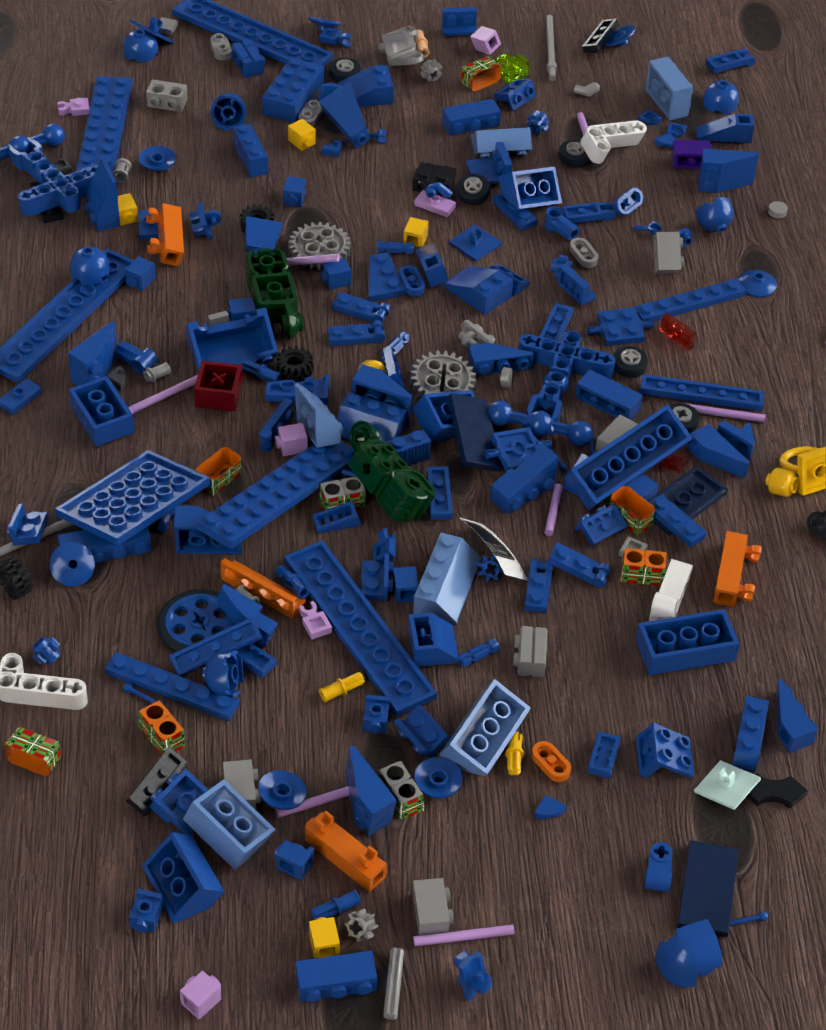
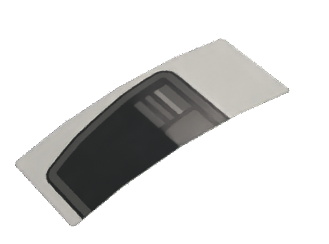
(502, 553)

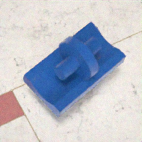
(203, 220)
(472, 974)

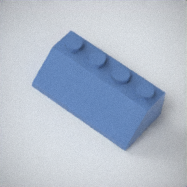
(447, 579)
(485, 730)

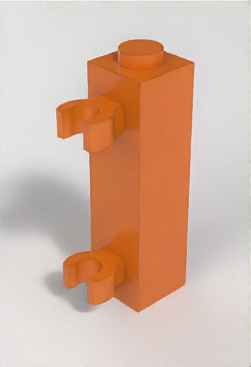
(170, 234)
(730, 569)
(345, 851)

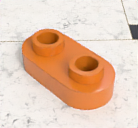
(552, 762)

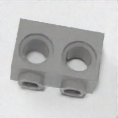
(166, 95)

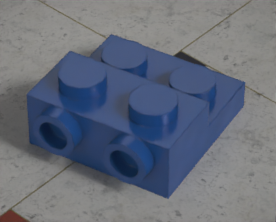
(176, 799)

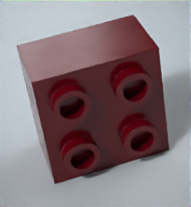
(218, 386)

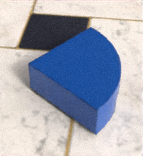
(649, 118)
(676, 130)
(665, 140)
(332, 149)
(164, 521)
(549, 808)

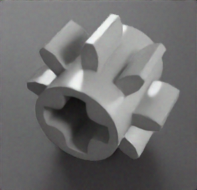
(431, 70)
(361, 925)

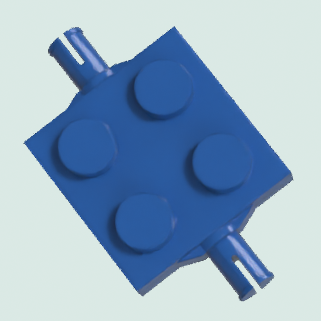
(620, 326)
(513, 446)

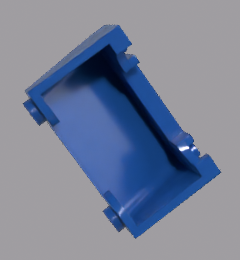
(233, 340)

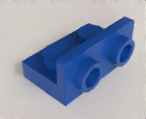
(459, 21)
(516, 93)
(574, 285)
(602, 524)
(28, 527)
(375, 579)
(423, 731)

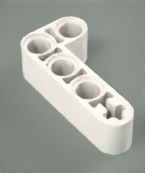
(602, 137)
(671, 592)
(39, 689)

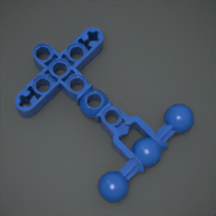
(55, 186)
(564, 359)

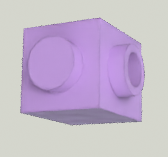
(485, 40)
(291, 439)
(200, 994)

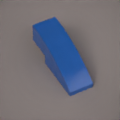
(240, 608)

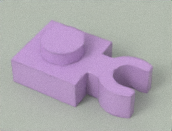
(76, 106)
(315, 623)

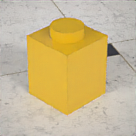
(301, 134)
(127, 209)
(416, 232)
(324, 937)

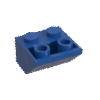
(431, 640)

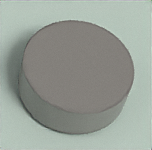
(777, 209)
(506, 377)

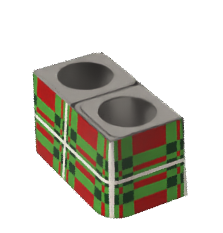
(334, 493)
(404, 806)

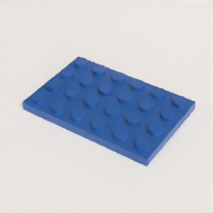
(132, 497)

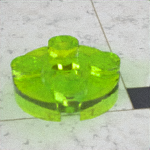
(513, 67)

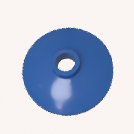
(322, 23)
(621, 36)
(157, 158)
(758, 283)
(60, 564)
(440, 770)
(282, 790)

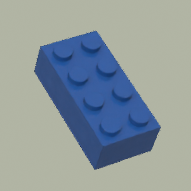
(292, 89)
(687, 642)

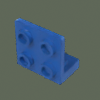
(493, 166)
(663, 748)

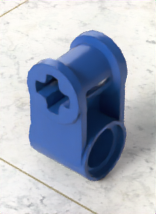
(659, 868)

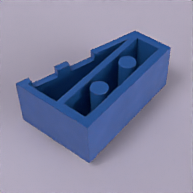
(526, 481)

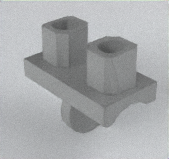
(473, 334)

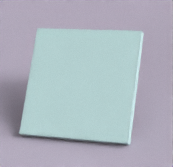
(727, 785)

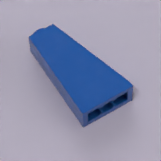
(346, 115)

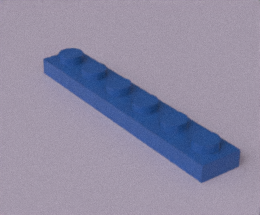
(691, 300)
(702, 392)
(171, 686)

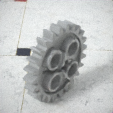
(319, 240)
(427, 374)

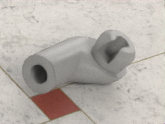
(588, 91)

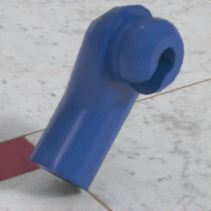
(435, 188)

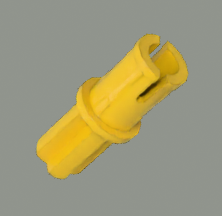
(341, 687)
(514, 754)

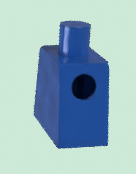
(261, 234)

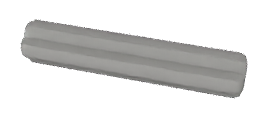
(393, 983)

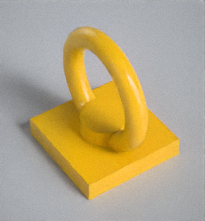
(810, 467)

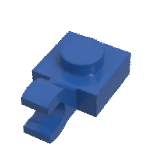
(333, 36)
(386, 545)

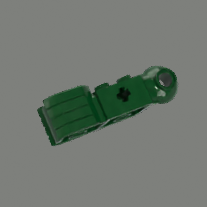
(274, 289)
(382, 471)

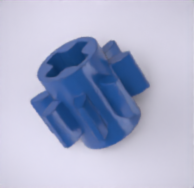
(538, 122)
(558, 262)
(483, 566)
(46, 650)

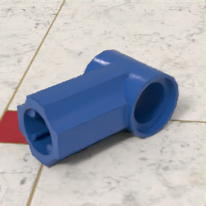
(557, 222)
(136, 357)

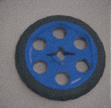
(187, 601)

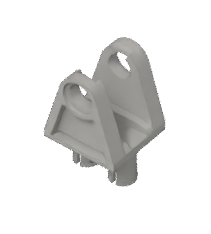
(401, 47)

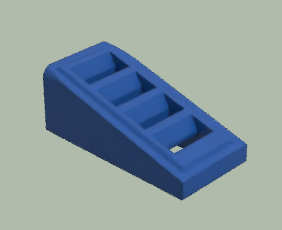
(338, 524)

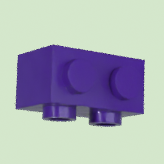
(688, 153)

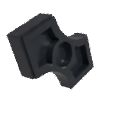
(782, 791)

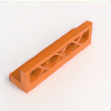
(262, 587)

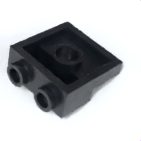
(431, 173)

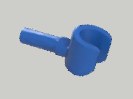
(380, 135)
(652, 227)

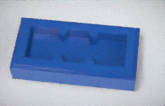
(146, 229)
(20, 396)
(257, 660)
(603, 755)

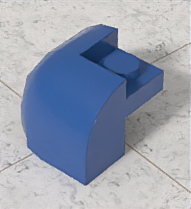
(689, 954)

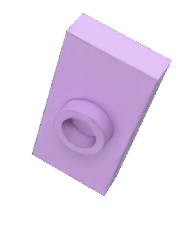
(436, 204)

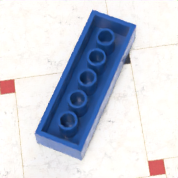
(628, 457)

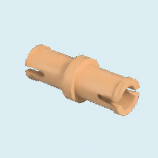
(422, 43)

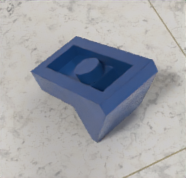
(740, 439)

